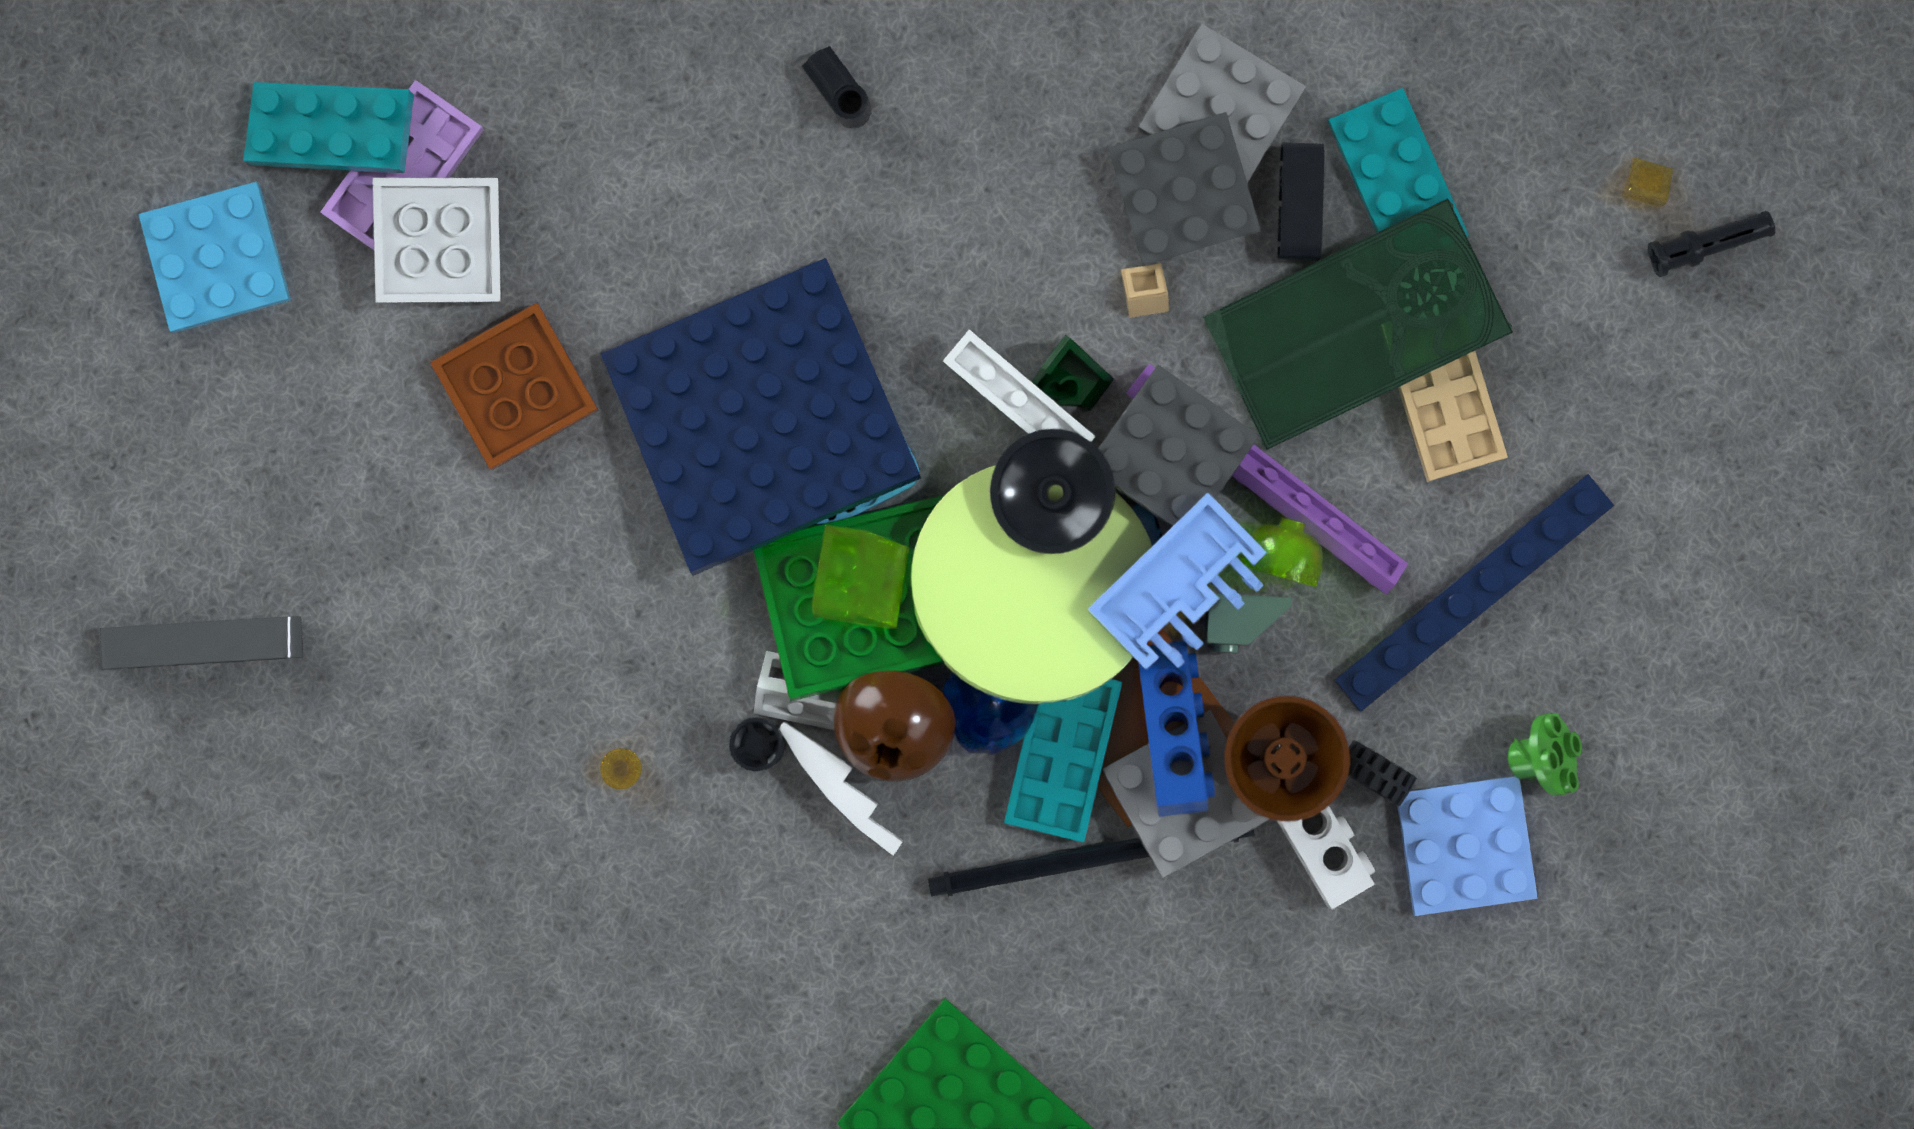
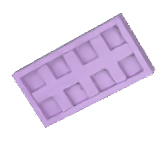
(436, 147)

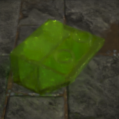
(859, 578)

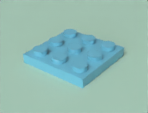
(214, 257)

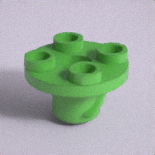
(1547, 755)

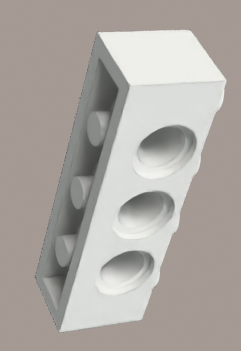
(1332, 884)

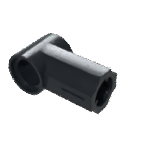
(837, 86)

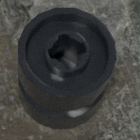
(757, 744)

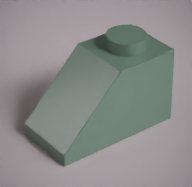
(1232, 627)

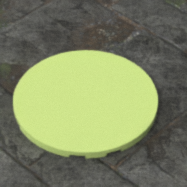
(1016, 615)

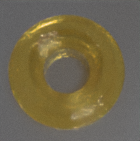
(609, 762)

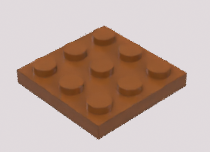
(514, 386)

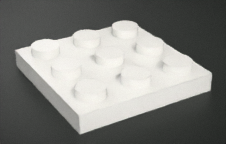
(436, 239)

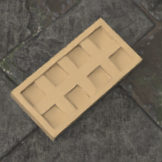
(1452, 419)

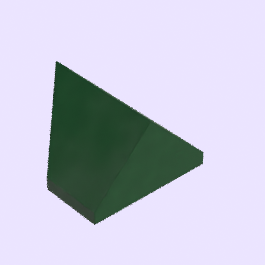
(1072, 376)

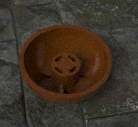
(893, 725)
(1311, 758)

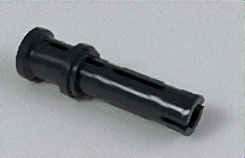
(1692, 252)

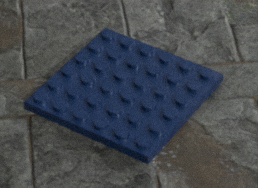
(760, 416)

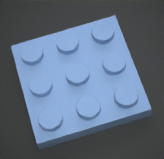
(1466, 846)

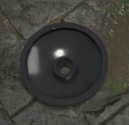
(1023, 484)

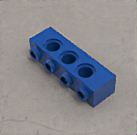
(1173, 792)

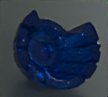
(985, 721)

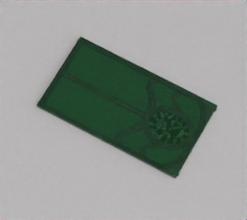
(1358, 324)

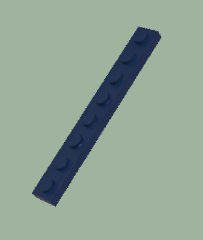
(1473, 592)

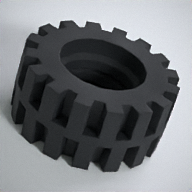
(1379, 773)

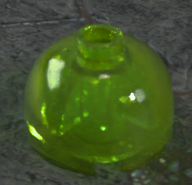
(1289, 553)

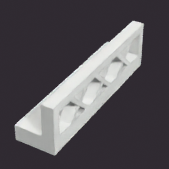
(1009, 388)
(774, 702)

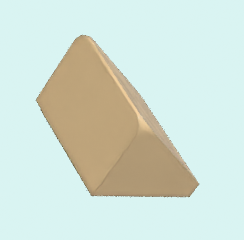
(1145, 290)

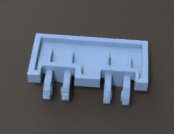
(1175, 579)

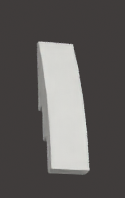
(829, 775)

